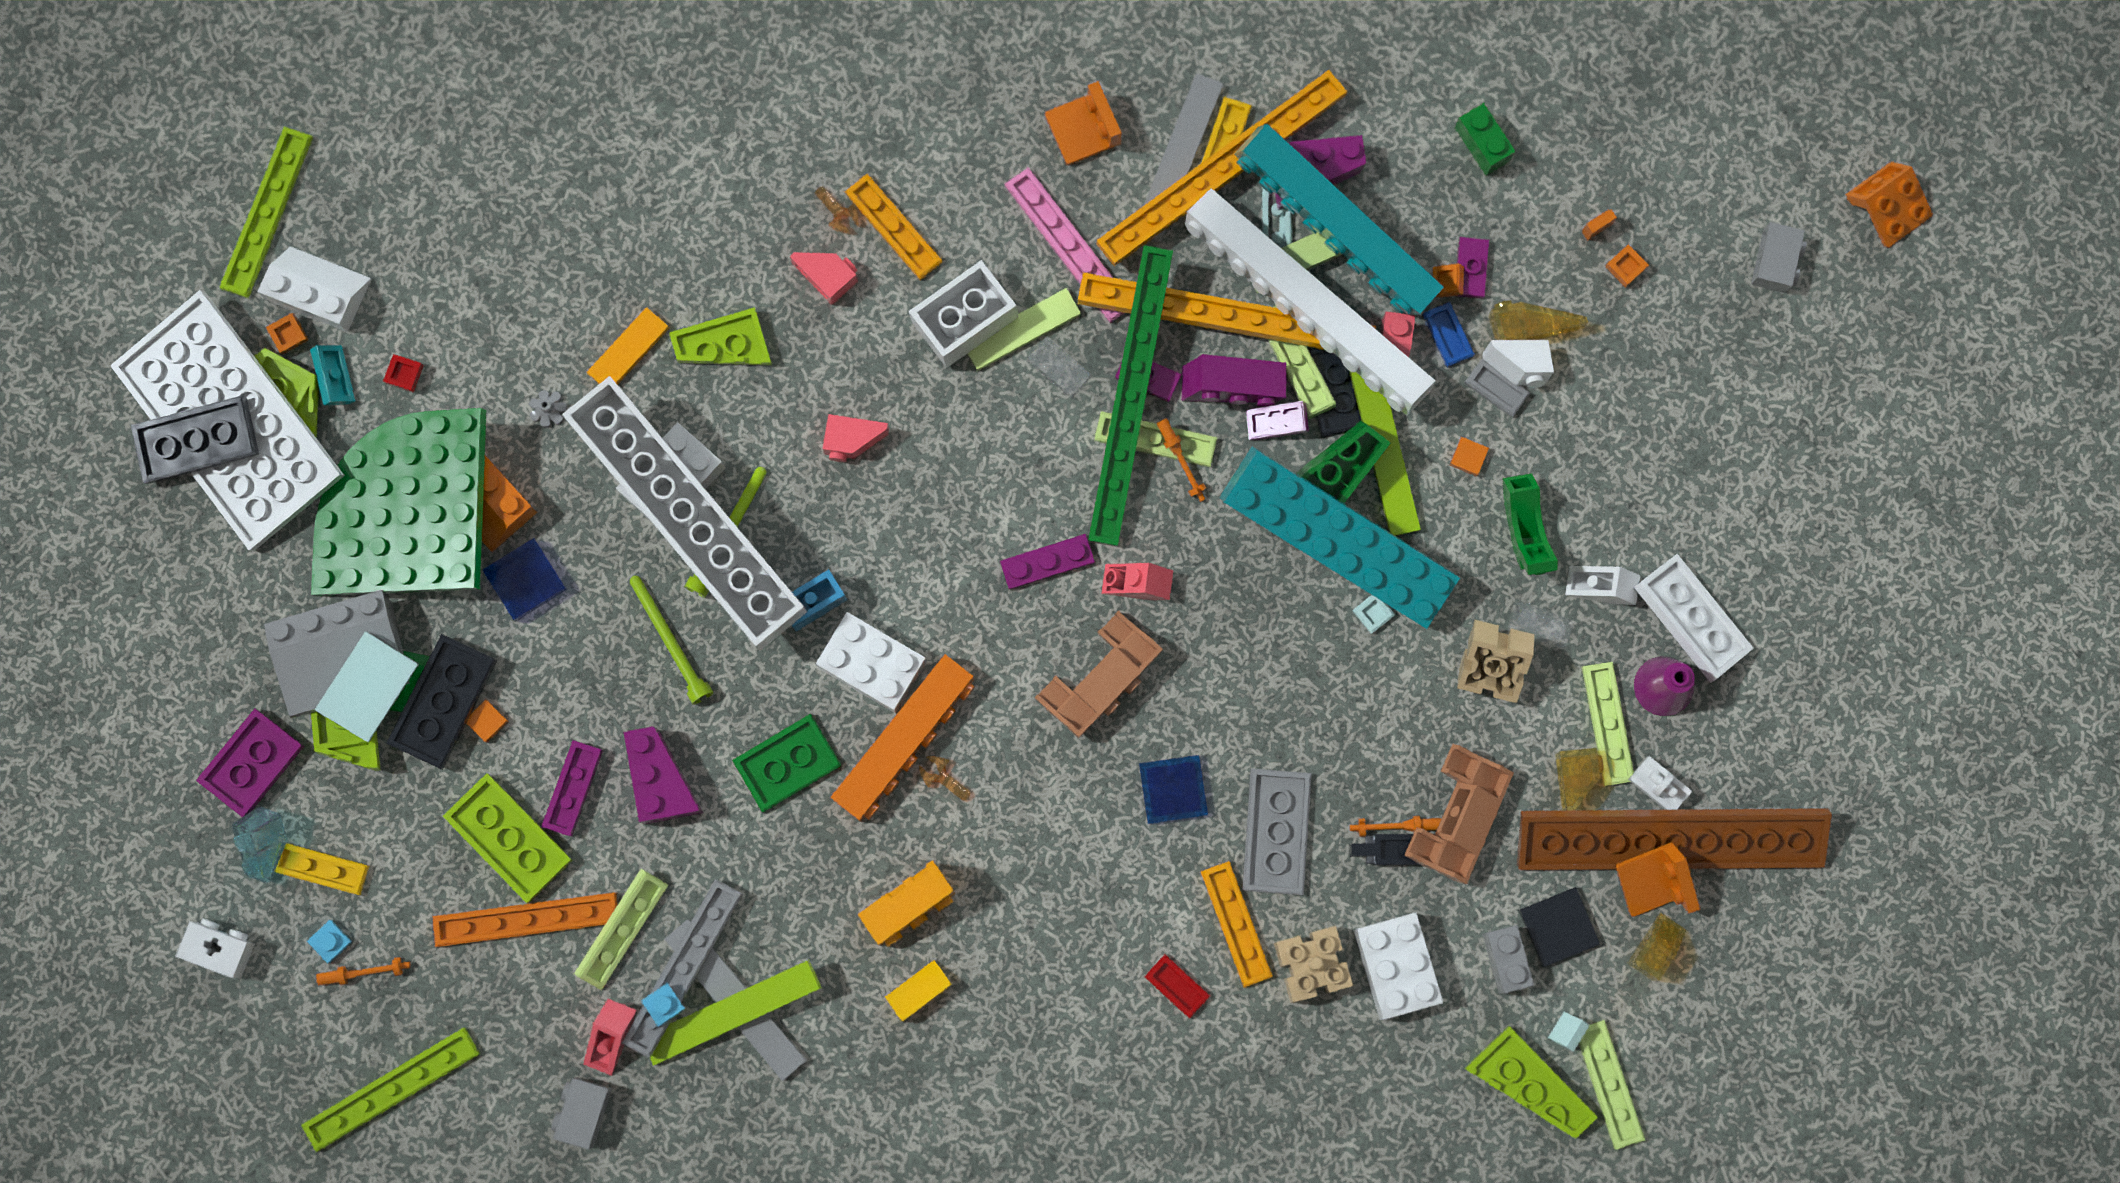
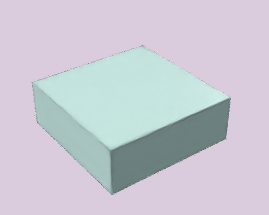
(1373, 613)
(1568, 1031)

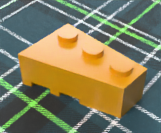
(907, 905)

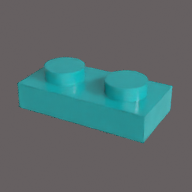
(332, 375)

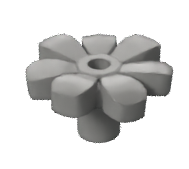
(547, 408)

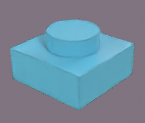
(329, 941)
(663, 1005)

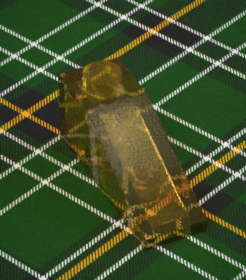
(1531, 321)

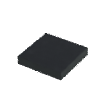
(1559, 927)

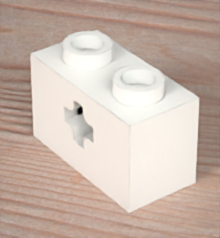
(198, 950)

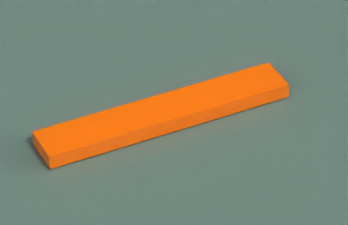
(523, 919)

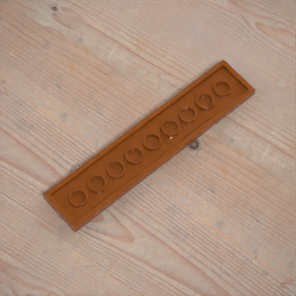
(1702, 835)

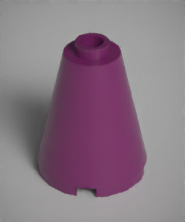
(1664, 686)

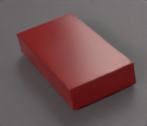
(1177, 986)

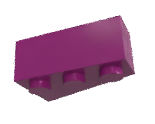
(1333, 157)
(1233, 380)
(656, 779)

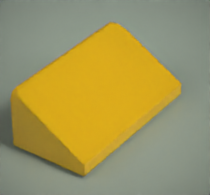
(918, 991)

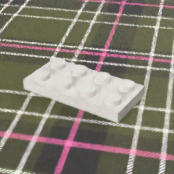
(1693, 618)

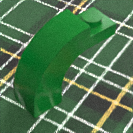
(1526, 525)

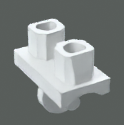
(1659, 784)

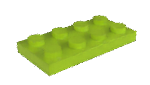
(507, 838)

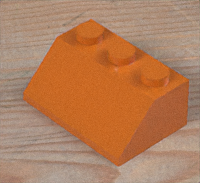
(503, 507)

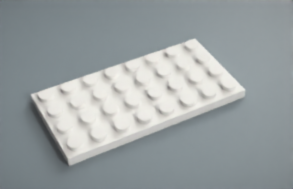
(201, 361)

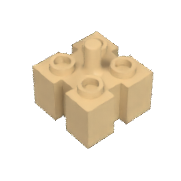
(1496, 661)
(1313, 964)

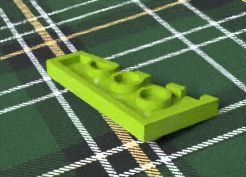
(1529, 1081)

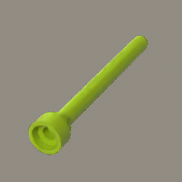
(693, 582)
(696, 687)

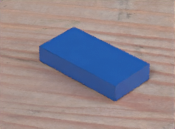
(1448, 334)

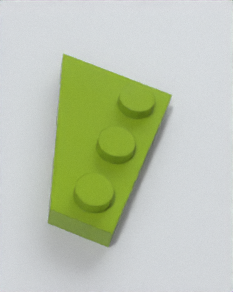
(723, 340)

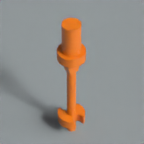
(1173, 443)
(1410, 825)
(342, 975)

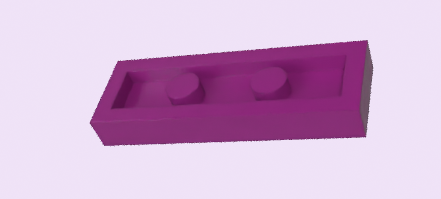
(1047, 562)
(572, 788)

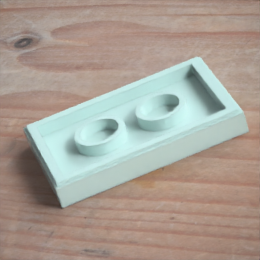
(366, 686)

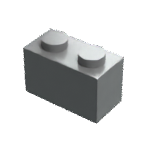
(1778, 257)
(1508, 959)
(581, 1112)

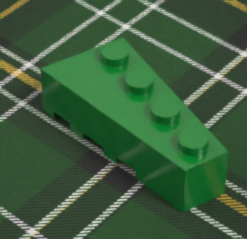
(1345, 461)

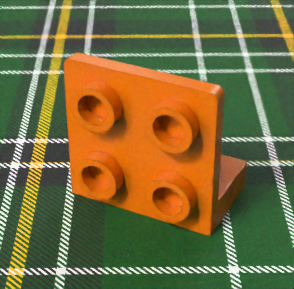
(1084, 126)
(1892, 201)
(1657, 880)

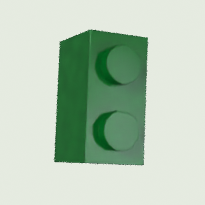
(1484, 139)

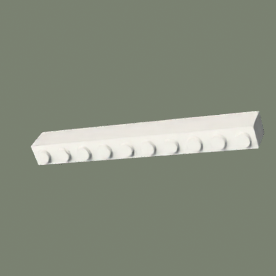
(1308, 302)

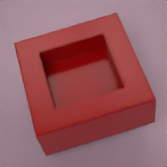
(403, 373)

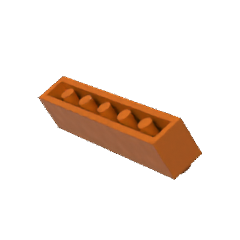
(903, 738)

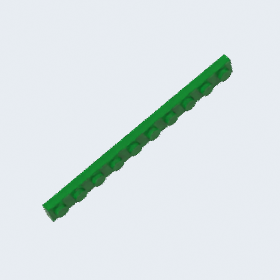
(1130, 395)

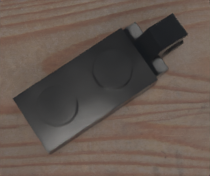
(1384, 849)

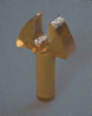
(836, 209)
(944, 778)

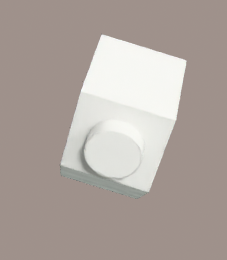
(1521, 361)
(1603, 584)

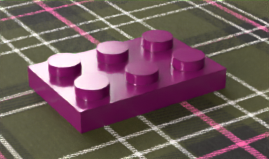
(250, 763)

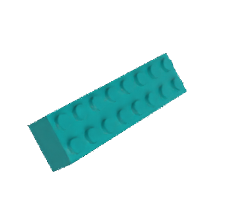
(1337, 220)
(1339, 537)

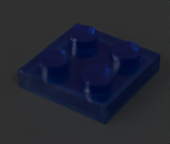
(524, 579)
(1173, 789)

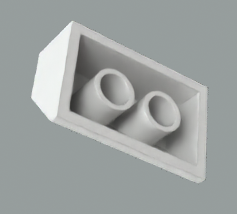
(314, 288)

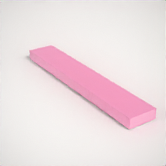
(1057, 230)

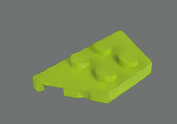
(295, 383)
(340, 744)

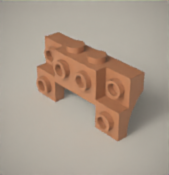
(1106, 682)
(1466, 818)

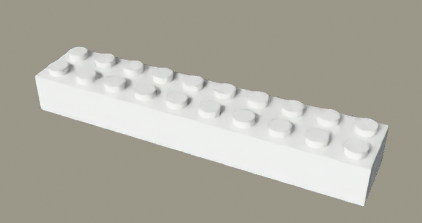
(685, 513)

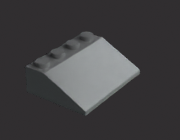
(316, 644)

